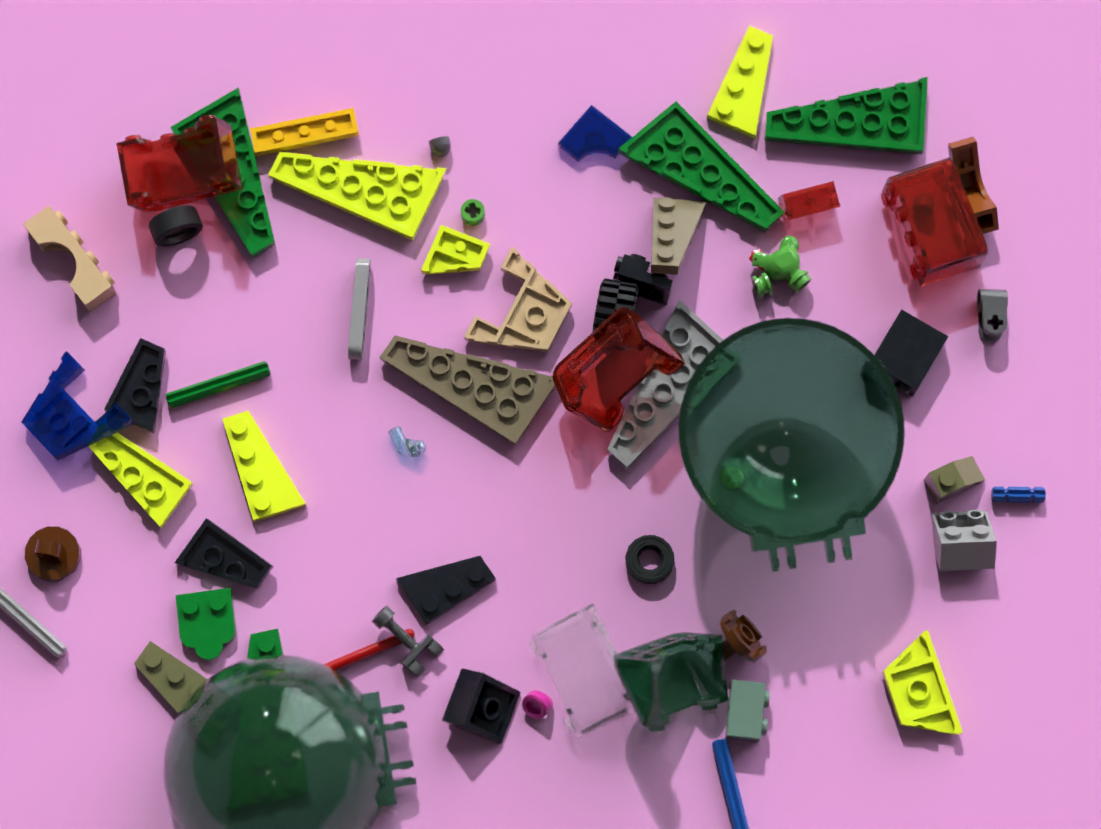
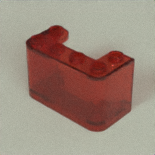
(180, 166)
(936, 221)

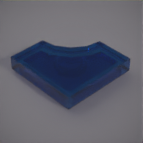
(593, 135)

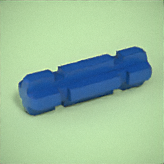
(1018, 494)

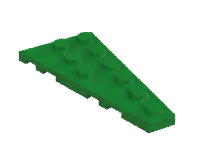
(246, 207)

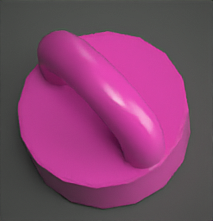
(537, 704)

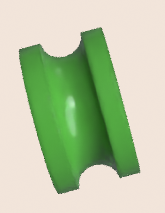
(466, 216)
(762, 285)

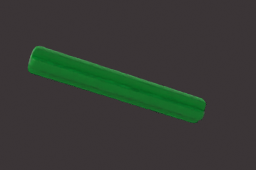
(218, 384)

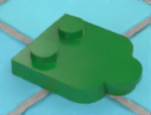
(206, 621)

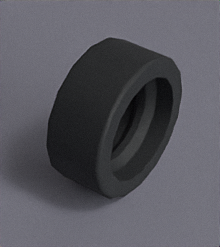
(175, 225)

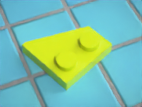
(454, 253)

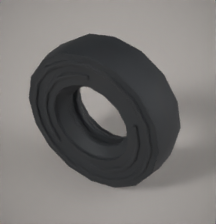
(661, 547)

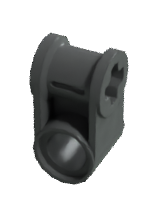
(992, 309)

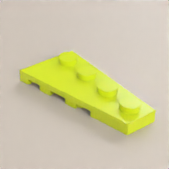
(742, 89)
(261, 473)
(143, 476)

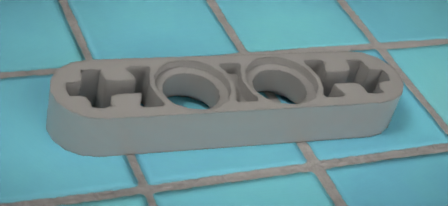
(359, 309)

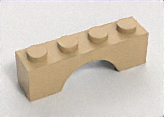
(50, 234)

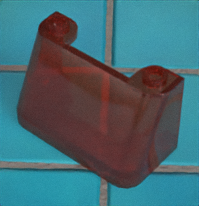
(610, 366)

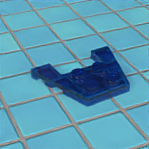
(62, 423)

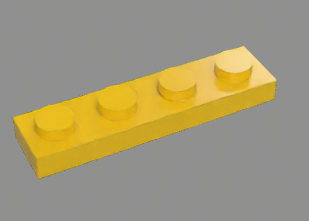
(304, 132)

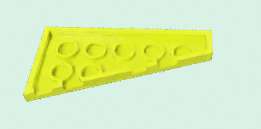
(371, 190)

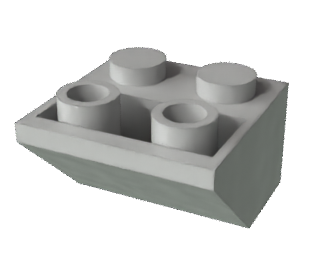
(964, 540)

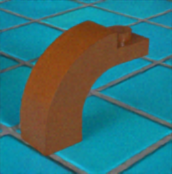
(966, 161)

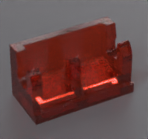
(809, 201)

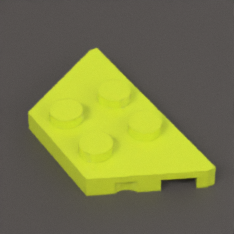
(920, 689)

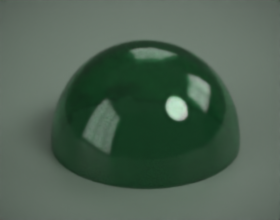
(791, 435)
(280, 750)

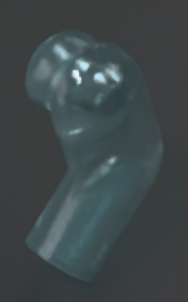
(406, 446)

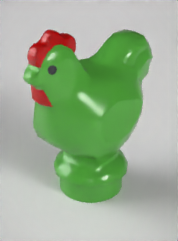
(783, 264)

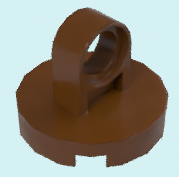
(52, 553)
(741, 637)

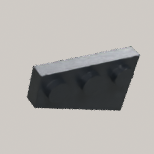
(141, 385)
(224, 556)
(446, 586)

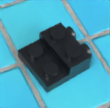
(636, 270)

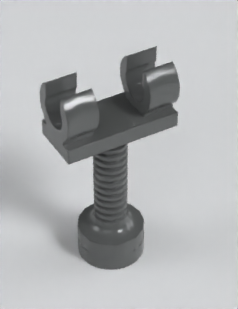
(385, 619)

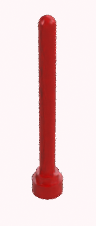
(367, 651)

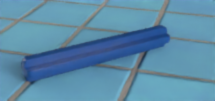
(730, 784)

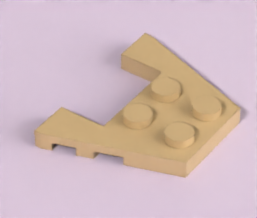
(532, 317)

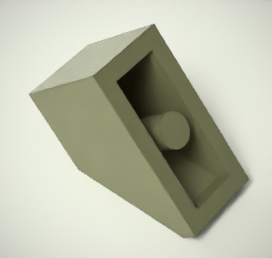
(953, 478)

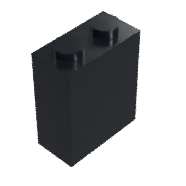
(909, 351)

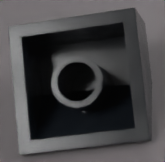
(481, 705)

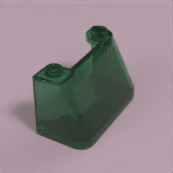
(673, 675)

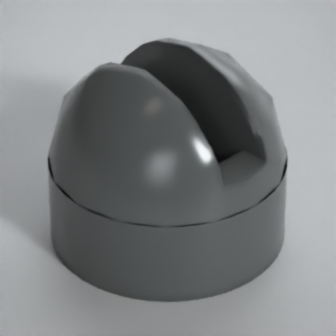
(440, 146)

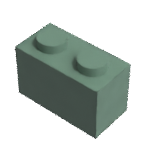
(746, 711)

